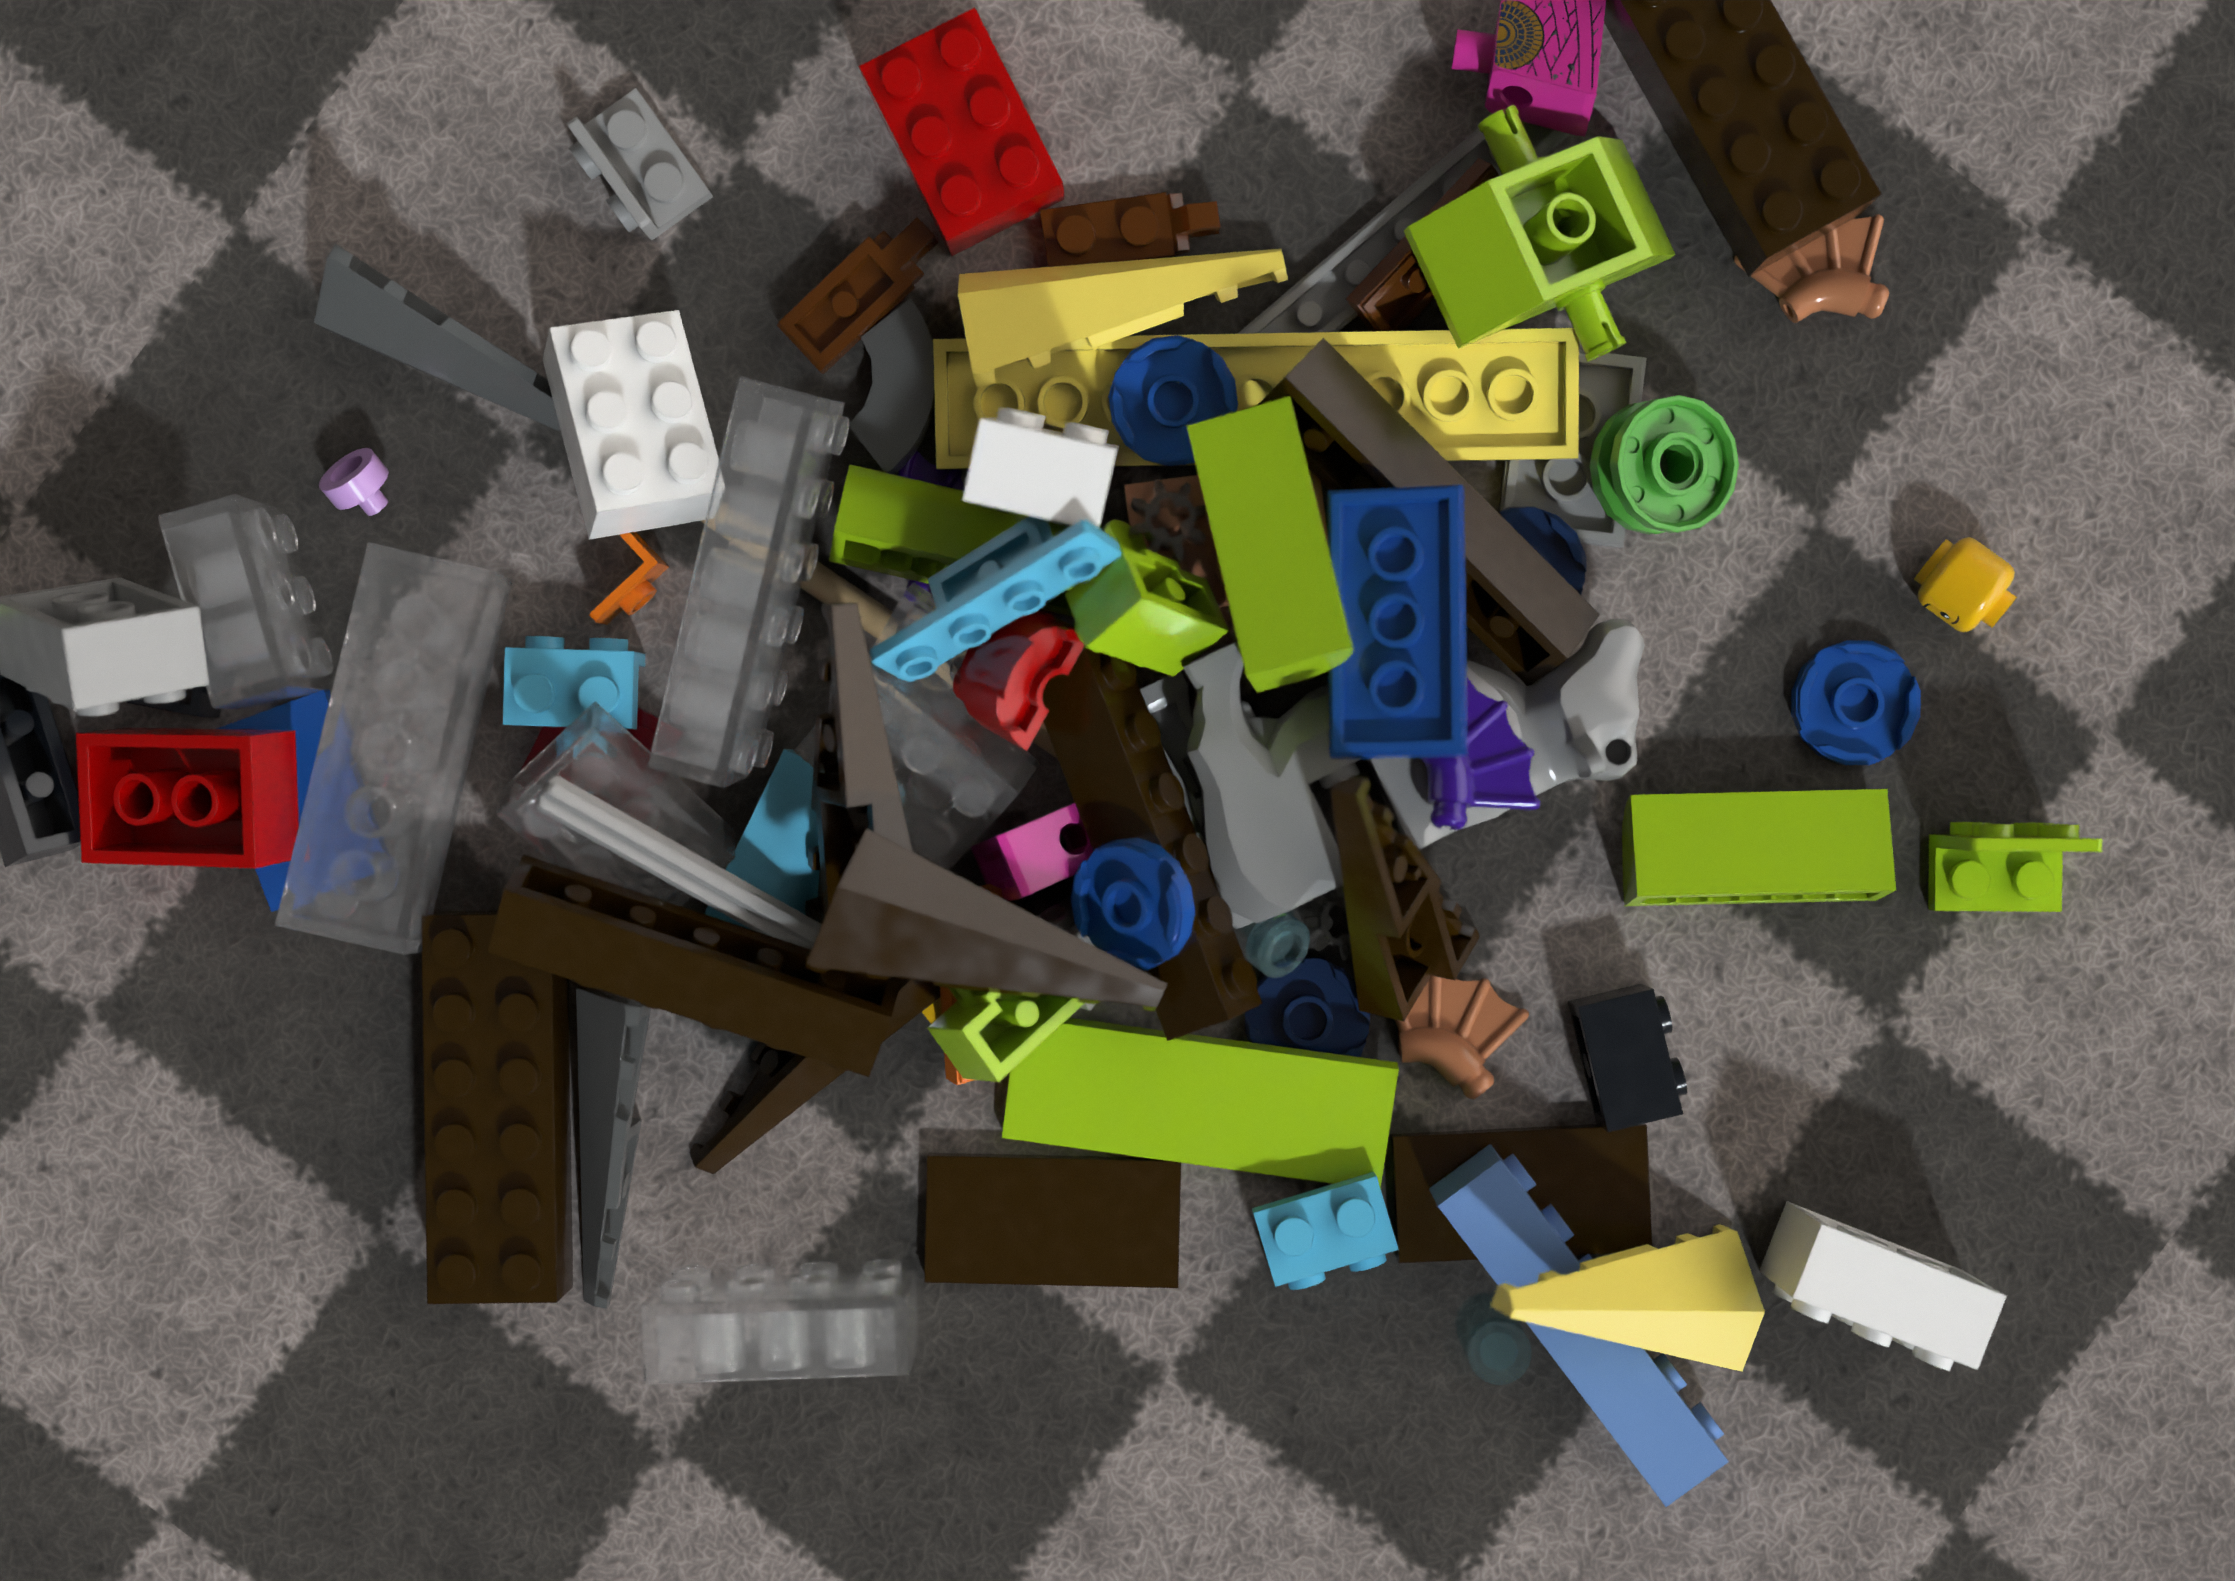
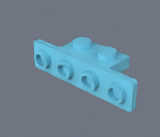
(992, 589)

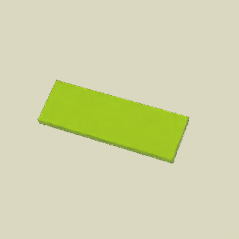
(1204, 1102)

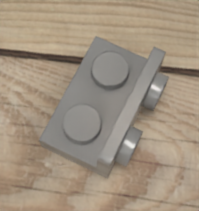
(640, 163)

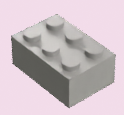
(102, 645)

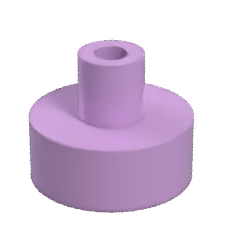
(356, 481)

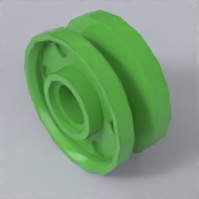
(1698, 456)

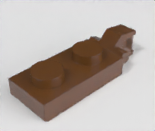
(1125, 229)
(857, 294)

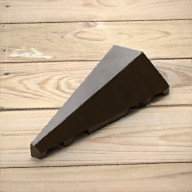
(1394, 907)
(787, 1083)

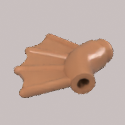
(1829, 273)
(1457, 1029)

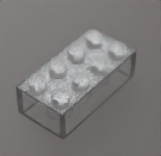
(781, 1323)

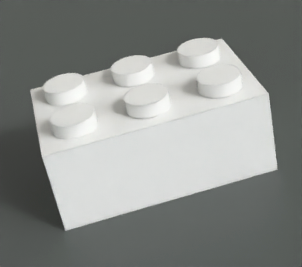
(632, 422)
(1040, 469)
(1880, 1289)

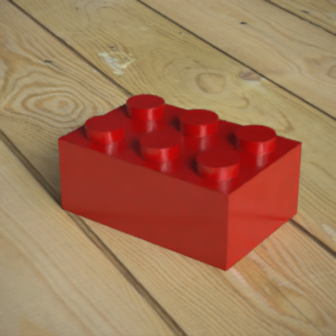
(963, 131)
(187, 796)

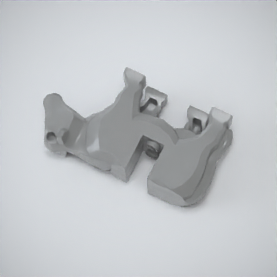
(1252, 773)

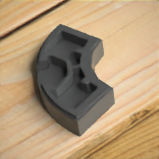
(901, 390)

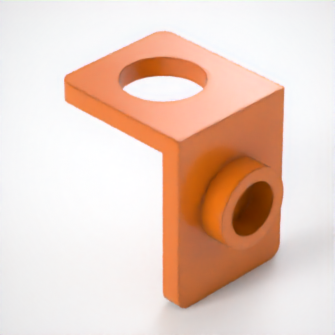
(637, 588)

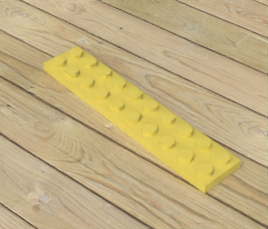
(1473, 403)

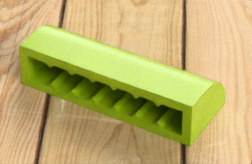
(916, 527)
(1270, 544)
(1757, 847)

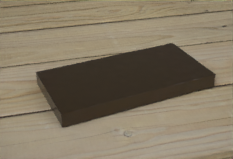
(1586, 1173)
(1052, 1220)

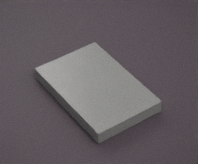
(1566, 484)

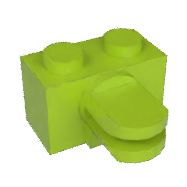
(1146, 608)
(995, 1031)

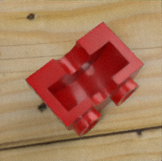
(1009, 671)

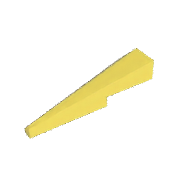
(1066, 307)
(1671, 1300)

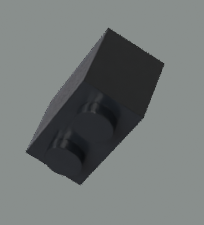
(1628, 1056)

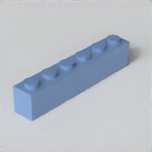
(1618, 1381)

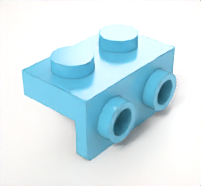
(558, 684)
(1326, 1231)

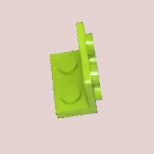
(2002, 866)

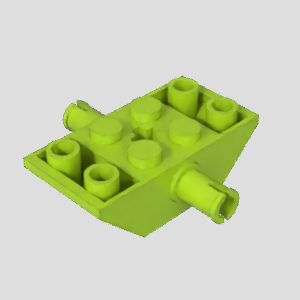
(1540, 238)

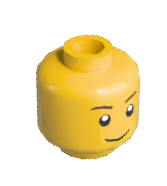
(1966, 584)

